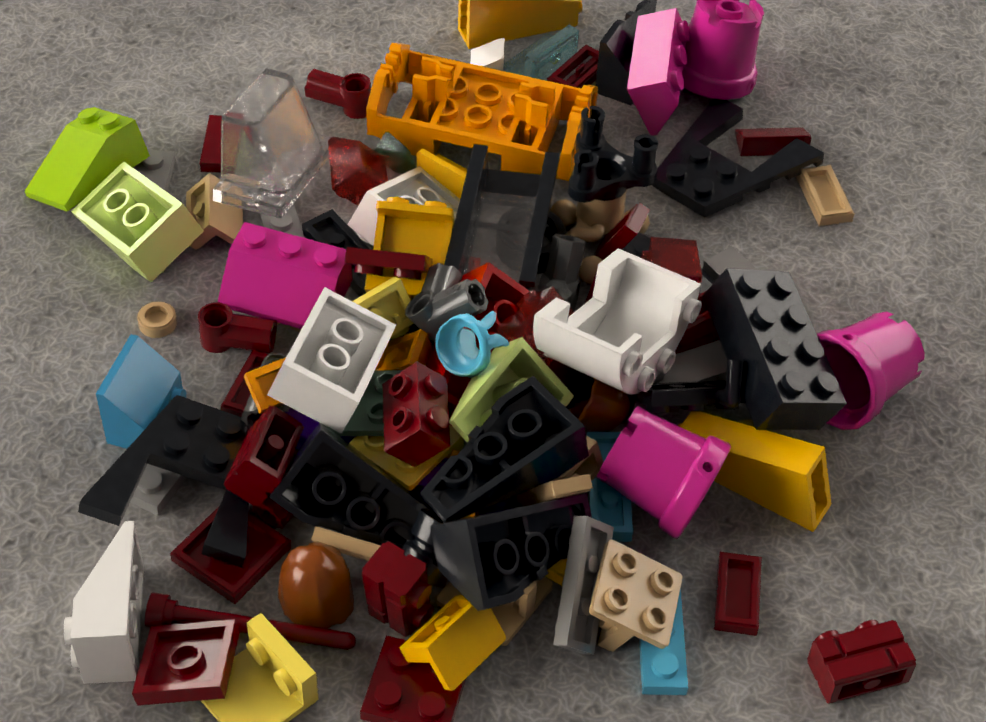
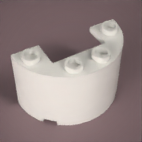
(627, 326)

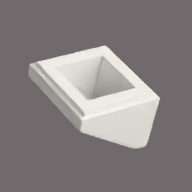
(489, 55)

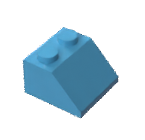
(136, 391)

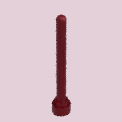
(164, 611)

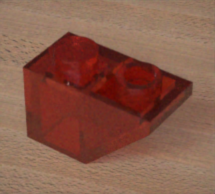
(354, 168)

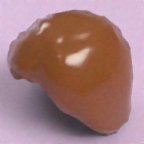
(603, 409)
(316, 586)

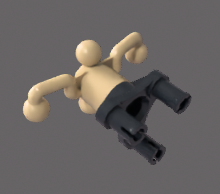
(602, 184)

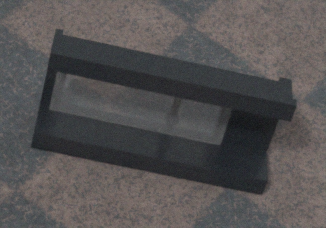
(502, 218)

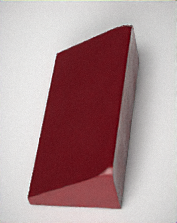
(768, 140)

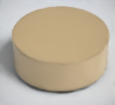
(157, 319)

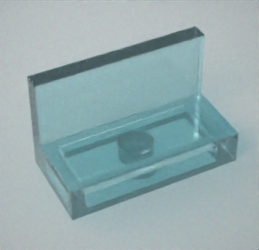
(545, 54)

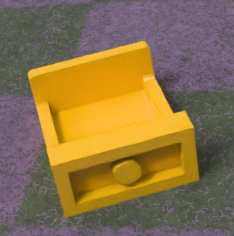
(411, 230)

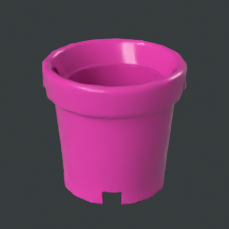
(723, 48)
(871, 365)
(663, 468)

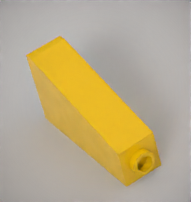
(513, 19)
(770, 468)

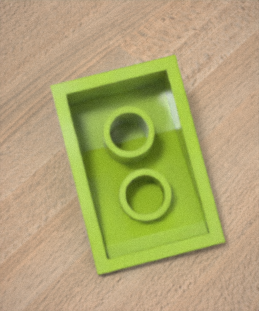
(85, 157)

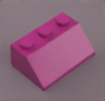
(658, 66)
(281, 274)

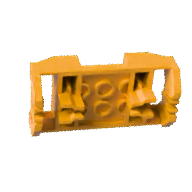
(477, 106)

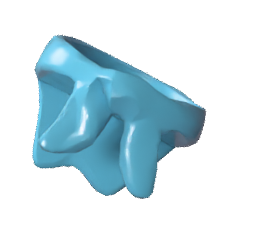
(458, 347)

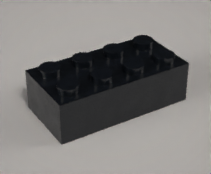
(784, 364)

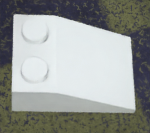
(413, 185)
(332, 360)
(109, 613)

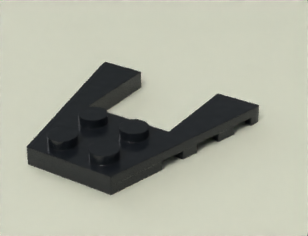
(711, 181)
(192, 443)

